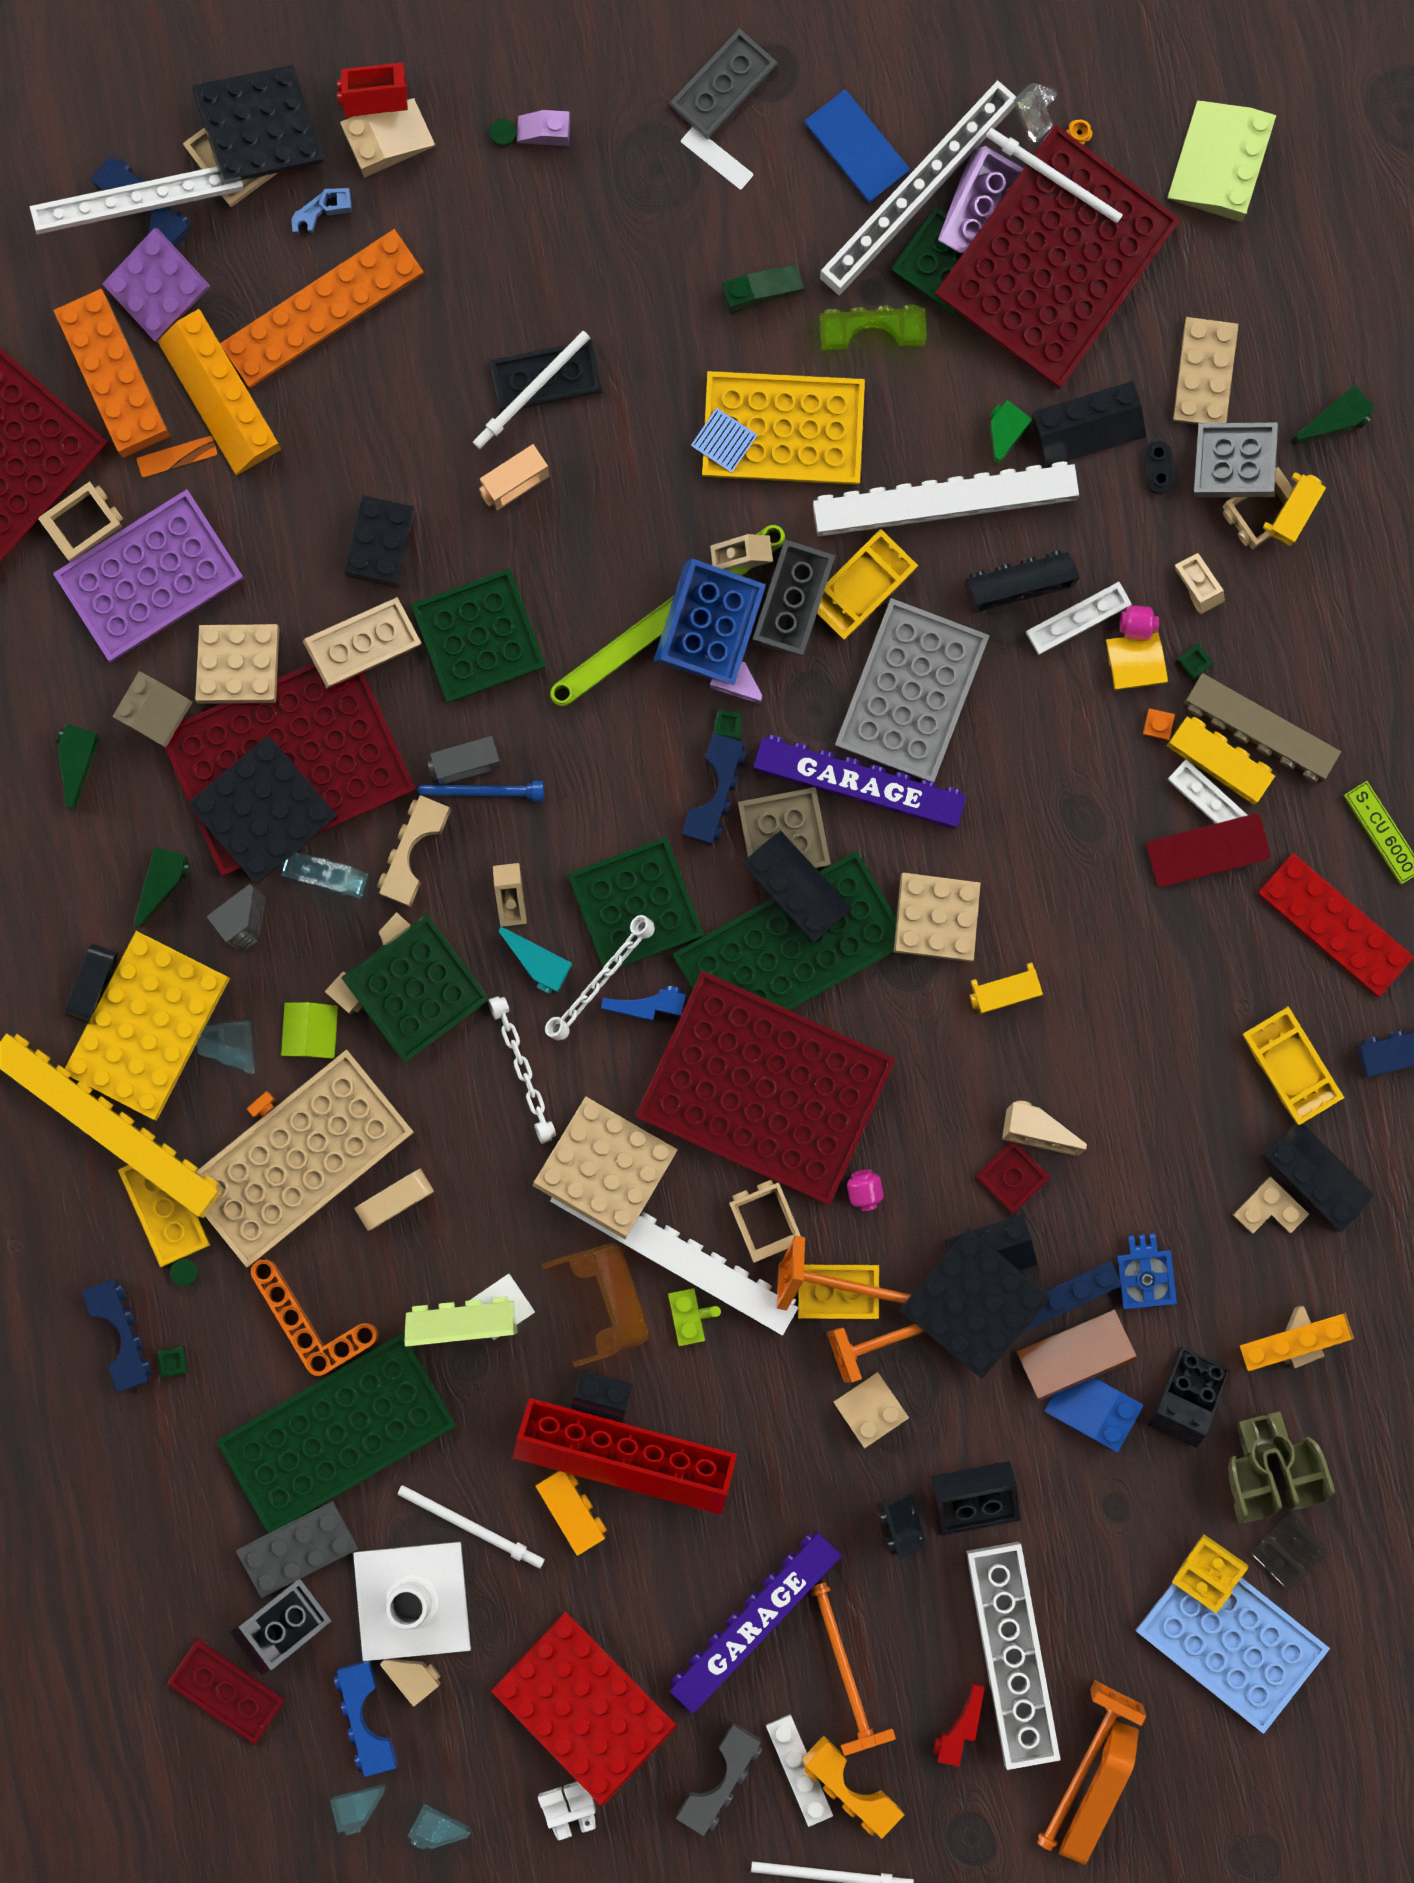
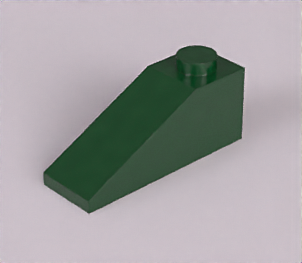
(761, 287)
(1339, 417)
(76, 755)
(162, 879)

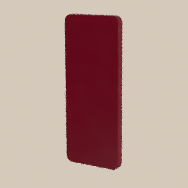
(1208, 850)

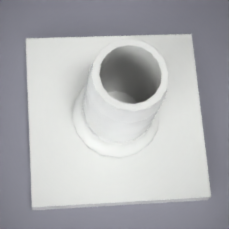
(412, 1601)

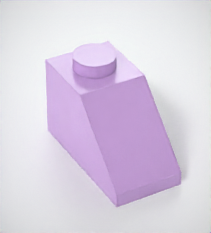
(544, 128)
(744, 686)

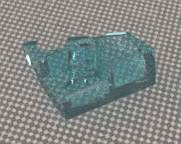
(228, 1043)

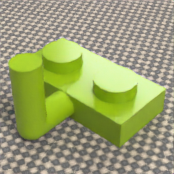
(688, 1316)

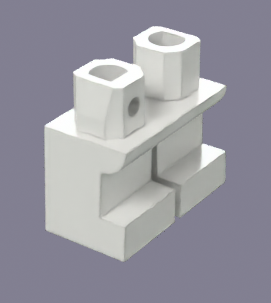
(558, 1813)

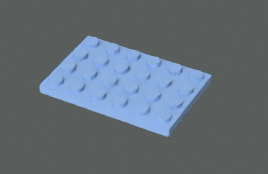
(1243, 1654)

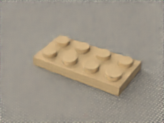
(1205, 371)
(362, 642)

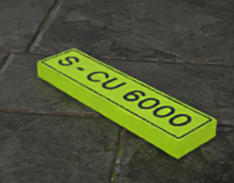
(1382, 831)

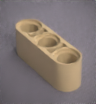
(394, 1199)

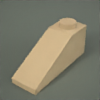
(1036, 1128)

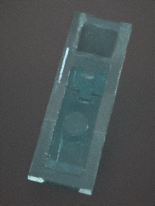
(325, 874)

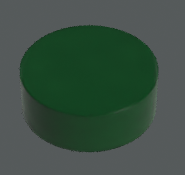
(503, 132)
(184, 1272)

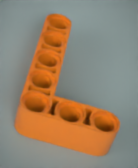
(304, 1325)
(1103, 1793)

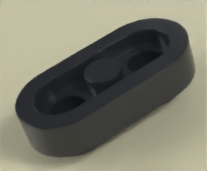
(1158, 466)

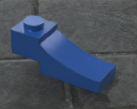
(667, 1001)

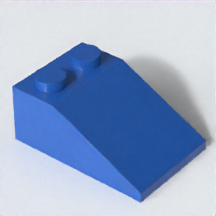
(1096, 1411)

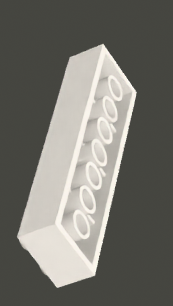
(1013, 1655)

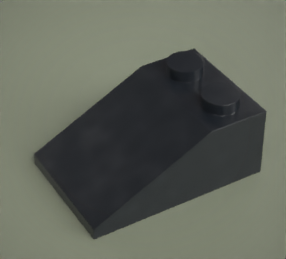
(280, 1627)

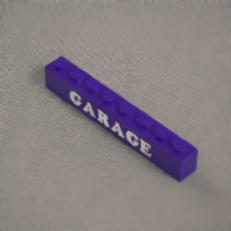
(859, 782)
(755, 1622)

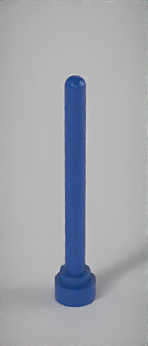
(532, 791)

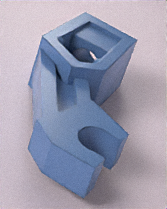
(317, 206)

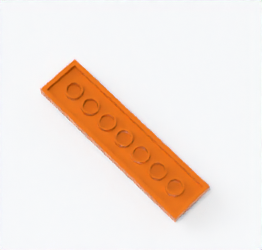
(322, 308)

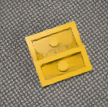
(1136, 662)
(1210, 1573)

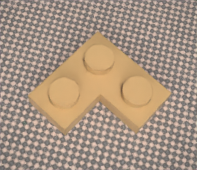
(1269, 1201)

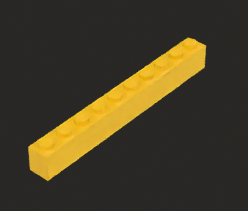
(106, 1126)

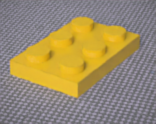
(832, 1303)

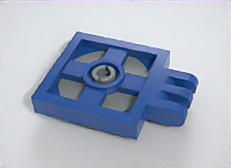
(1146, 1275)

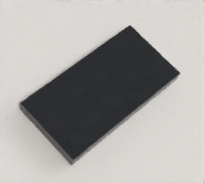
(574, 379)

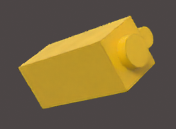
(1296, 509)
(1005, 991)

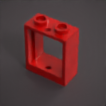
(373, 89)

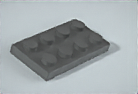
(297, 1549)

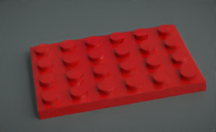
(584, 1709)

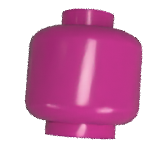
(1138, 622)
(865, 1190)

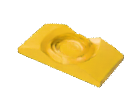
(864, 584)
(1292, 1066)

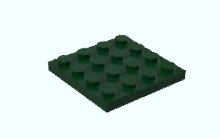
(478, 635)
(633, 885)
(415, 988)

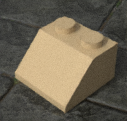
(871, 1410)

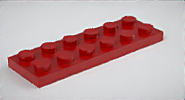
(1335, 925)

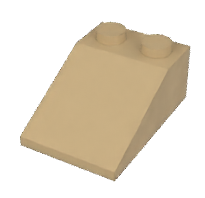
(387, 137)

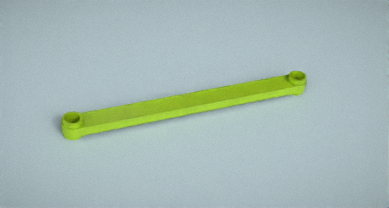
(629, 644)

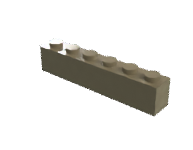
(1262, 728)

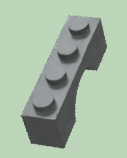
(701, 1809)

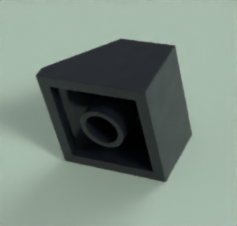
(601, 1396)

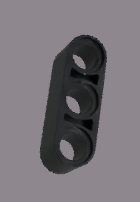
(91, 983)

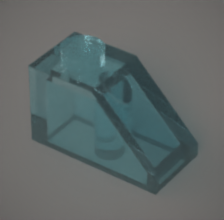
(354, 1808)
(436, 1829)

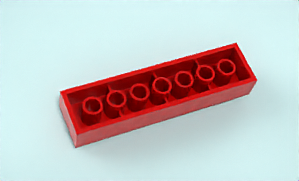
(624, 1456)

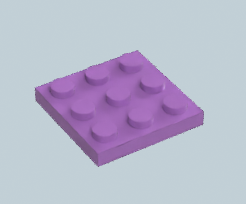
(156, 284)

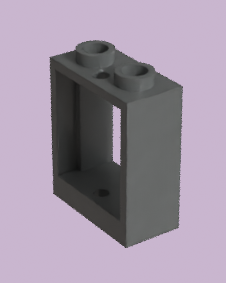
(464, 761)

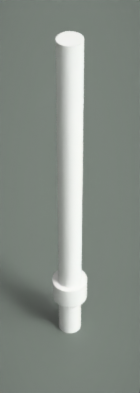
(1011, 146)
(496, 425)
(517, 1550)
(825, 1875)

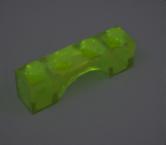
(904, 324)

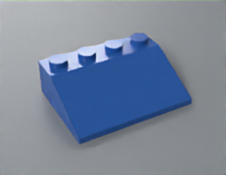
(709, 622)

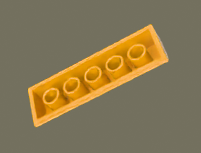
(218, 392)

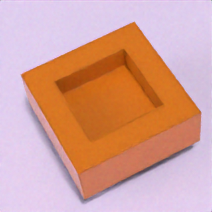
(1158, 724)
(262, 1105)

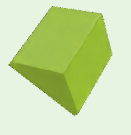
(309, 1030)

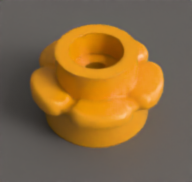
(1084, 127)

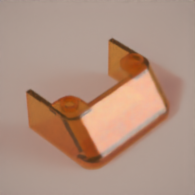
(619, 1295)

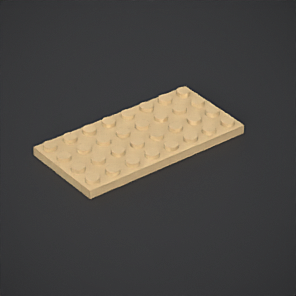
(301, 1157)

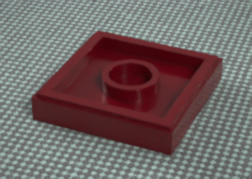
(1013, 1177)

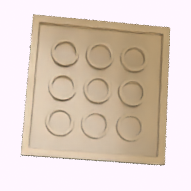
(605, 1167)

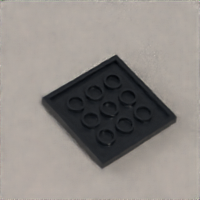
(257, 124)
(262, 810)
(975, 1303)

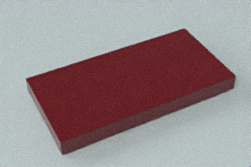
(226, 1691)

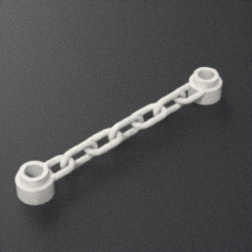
(642, 928)
(544, 1130)

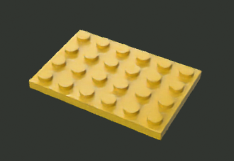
(802, 425)
(146, 1025)

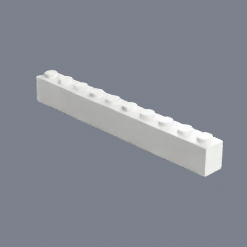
(917, 188)
(945, 499)
(702, 1270)

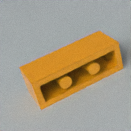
(571, 1511)

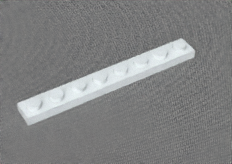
(130, 199)

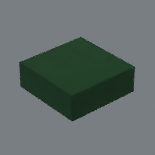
(1195, 661)
(728, 724)
(172, 1361)

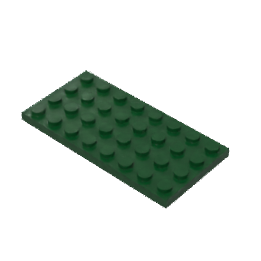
(778, 962)
(336, 1433)

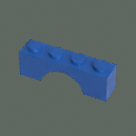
(374, 1752)

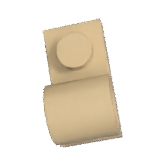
(1202, 585)

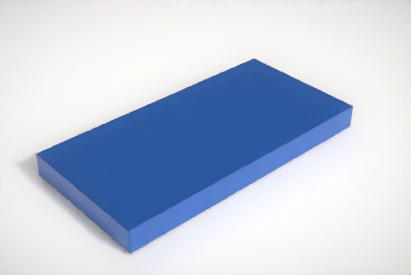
(857, 146)

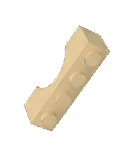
(426, 819)
(338, 989)

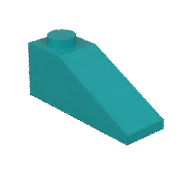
(540, 963)

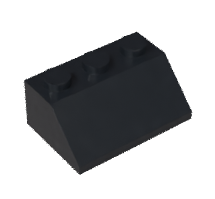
(1009, 1238)
(976, 1498)

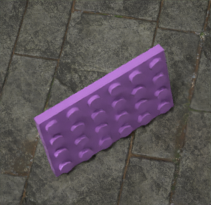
(148, 576)

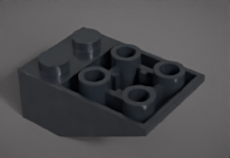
(1189, 1397)
(903, 1524)

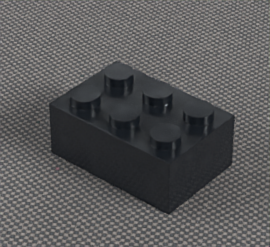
(380, 541)

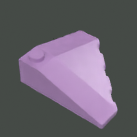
(977, 195)

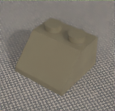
(152, 709)

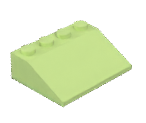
(1221, 158)
(460, 1323)

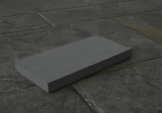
(723, 84)

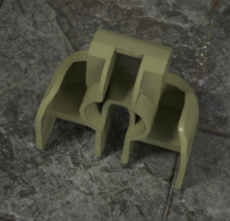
(1253, 1483)

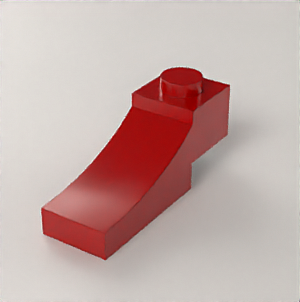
(950, 1744)

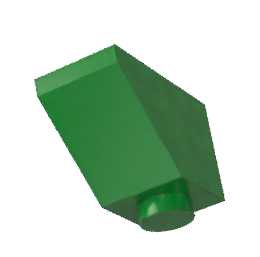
(1006, 429)

